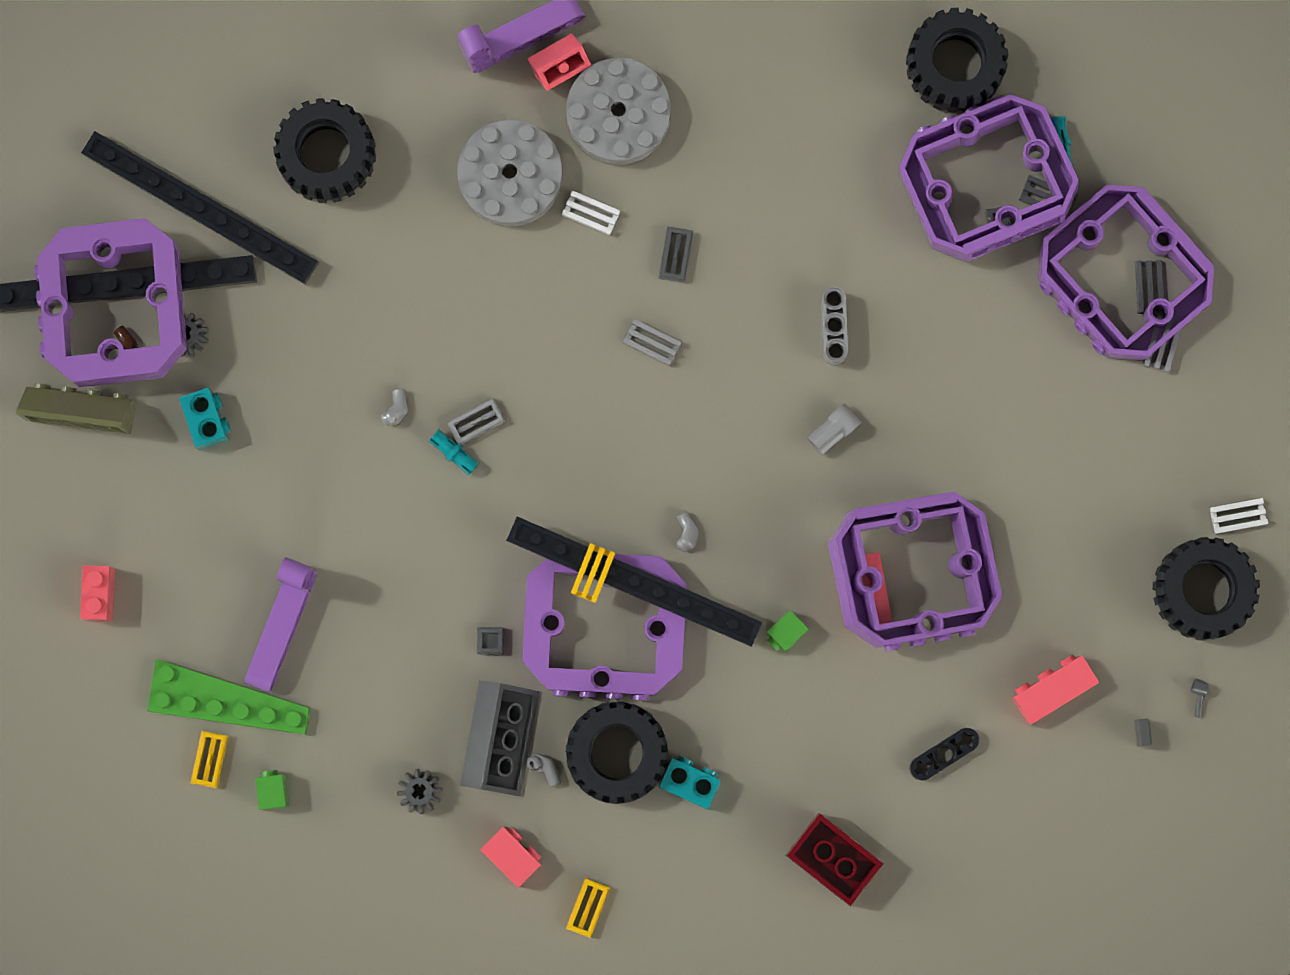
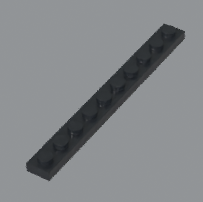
(200, 208)
(133, 282)
(637, 582)

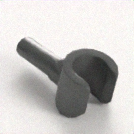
(1201, 688)

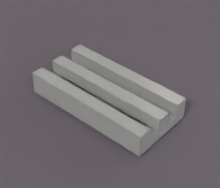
(631, 332)
(1157, 365)
(456, 432)

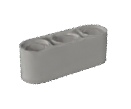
(839, 314)

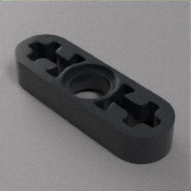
(931, 771)

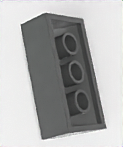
(499, 738)

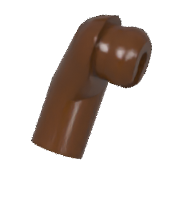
(125, 338)

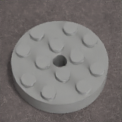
(628, 86)
(509, 146)

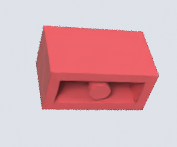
(559, 62)
(97, 593)
(511, 855)

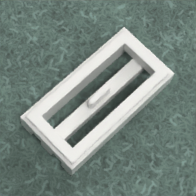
(570, 204)
(1261, 512)

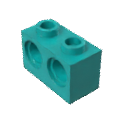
(200, 420)
(687, 789)

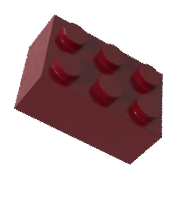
(834, 859)

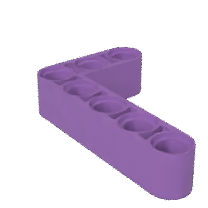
(489, 49)
(281, 625)

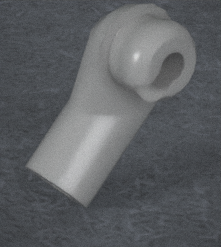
(398, 410)
(690, 532)
(544, 765)

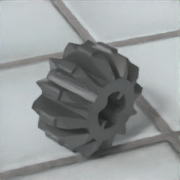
(196, 334)
(410, 790)

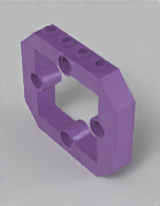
(985, 119)
(1156, 222)
(88, 242)
(971, 542)
(538, 639)

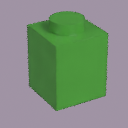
(786, 632)
(271, 790)

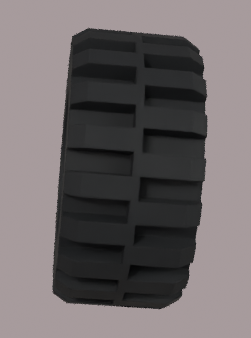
(962, 27)
(310, 120)
(1240, 580)
(580, 752)

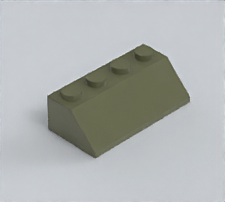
(77, 409)

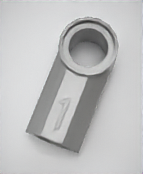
(839, 425)

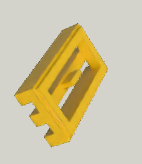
(601, 551)
(219, 763)
(579, 929)

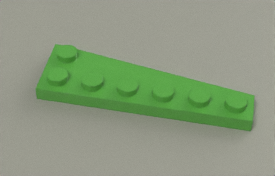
(203, 697)

